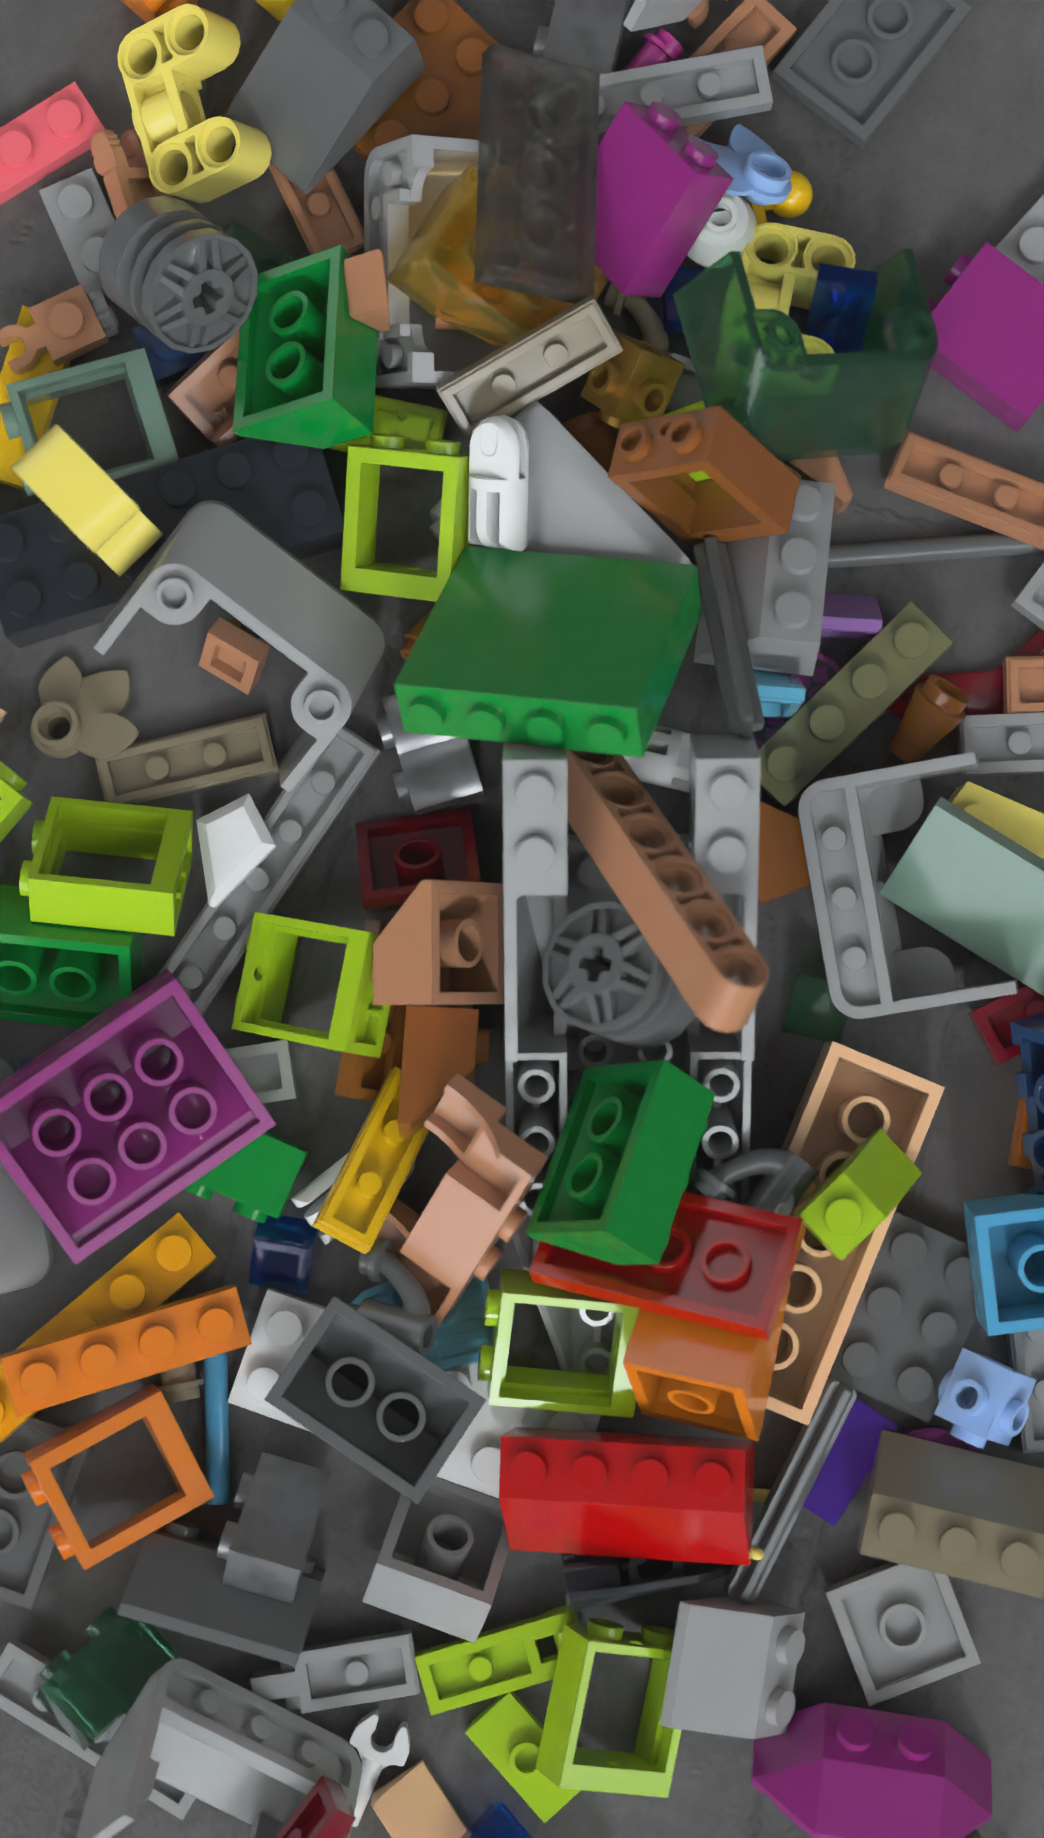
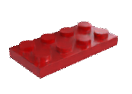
(718, 1270)

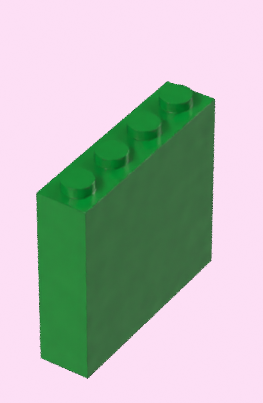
(551, 650)

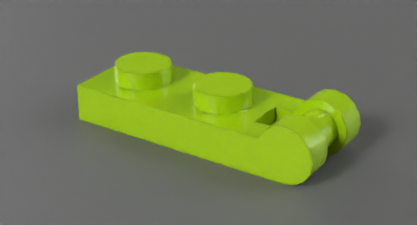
(493, 1665)

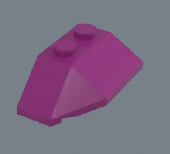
(873, 1775)

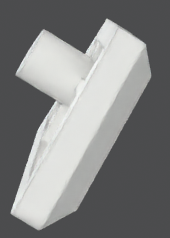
(232, 846)

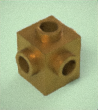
(633, 383)

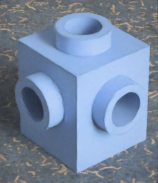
(984, 1399)

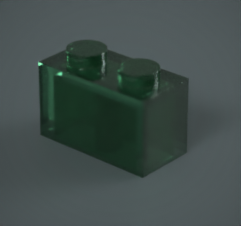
(104, 1676)

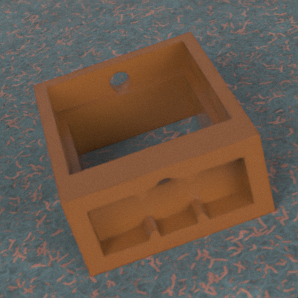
(749, 488)

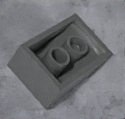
(325, 83)

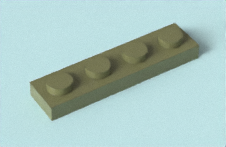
(849, 704)

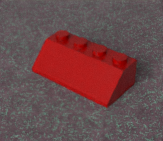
(627, 1495)

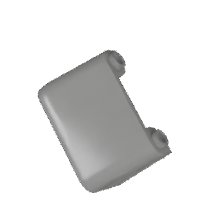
(399, 191)
(577, 505)

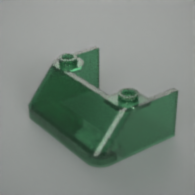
(802, 401)

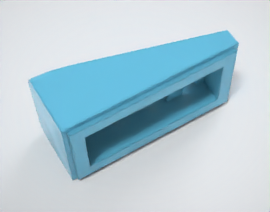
(779, 693)

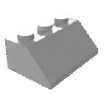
(782, 587)

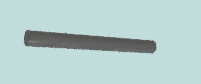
(926, 550)

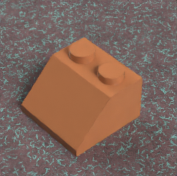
(443, 947)

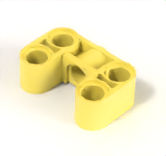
(170, 111)
(794, 274)
(87, 500)

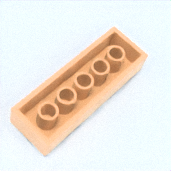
(838, 1112)

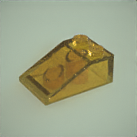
(440, 273)

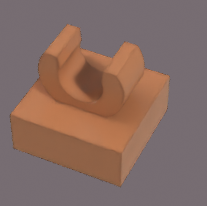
(234, 654)

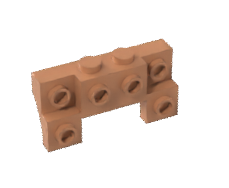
(473, 1202)

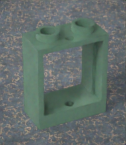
(142, 389)

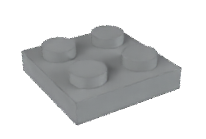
(900, 1629)

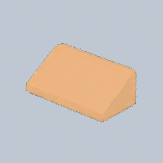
(416, 1806)

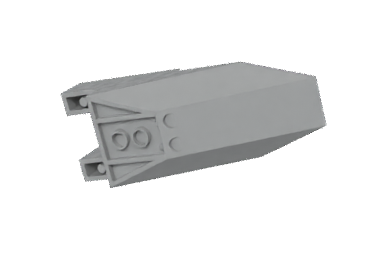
(544, 1055)

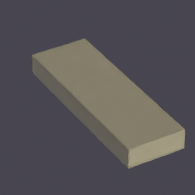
(530, 366)
(189, 762)

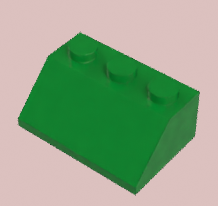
(304, 360)
(61, 970)
(622, 1162)

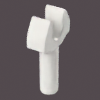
(376, 1757)

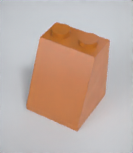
(701, 1373)

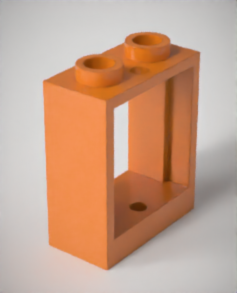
(153, 1409)

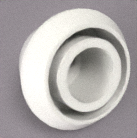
(725, 231)

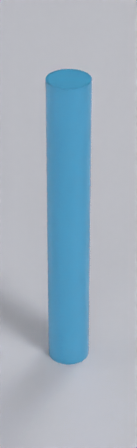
(217, 1428)

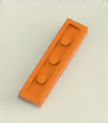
(125, 1349)

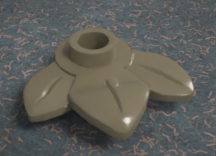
(90, 707)

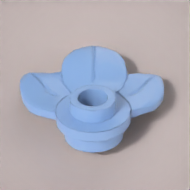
(755, 168)

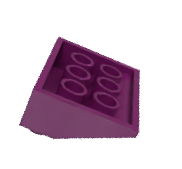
(124, 1116)

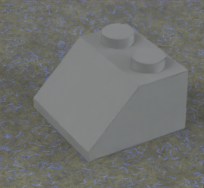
(441, 1559)
(733, 1667)

